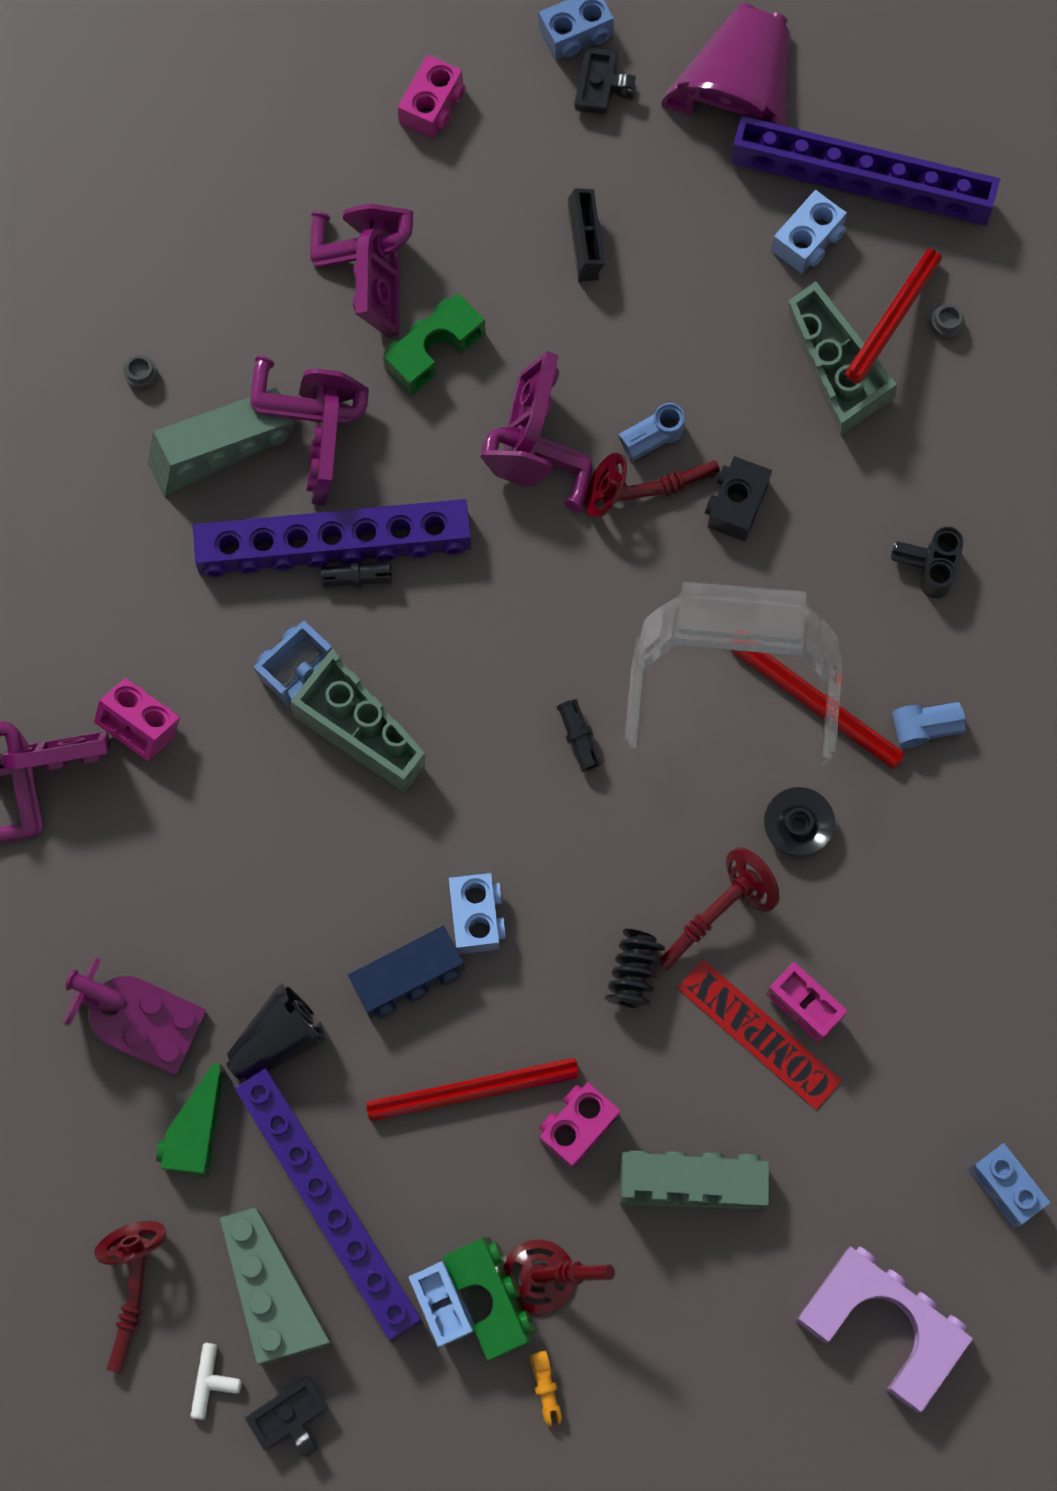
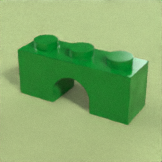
(451, 323)
(507, 1325)

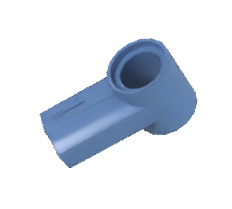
(651, 433)
(918, 724)

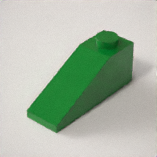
(192, 1133)

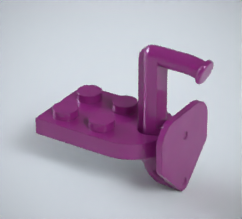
(376, 257)
(319, 402)
(526, 454)
(53, 754)
(146, 1022)

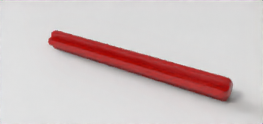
(893, 316)
(815, 700)
(472, 1089)

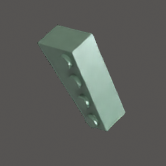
(831, 349)
(212, 443)
(355, 721)
(694, 1180)
(272, 1300)

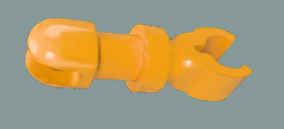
(542, 1373)

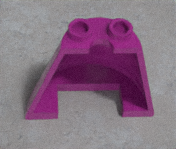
(739, 68)

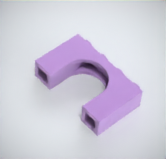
(936, 1338)

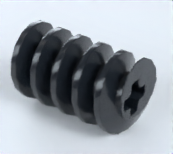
(634, 969)

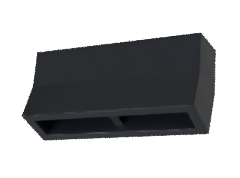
(585, 200)

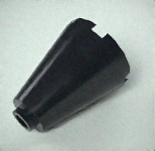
(275, 1035)

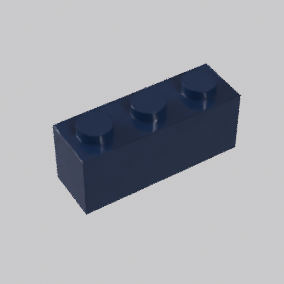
(407, 973)

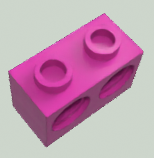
(425, 95)
(136, 719)
(806, 1002)
(586, 1130)

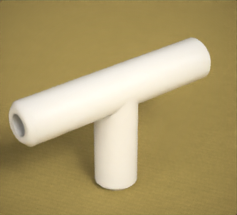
(207, 1381)

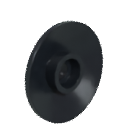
(802, 805)

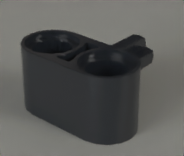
(933, 560)

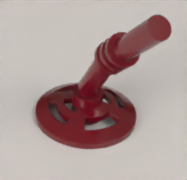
(612, 487)
(741, 887)
(132, 1252)
(558, 1268)

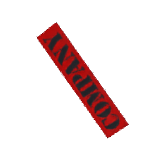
(759, 1034)

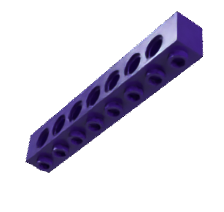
(864, 170)
(316, 527)
(328, 1205)

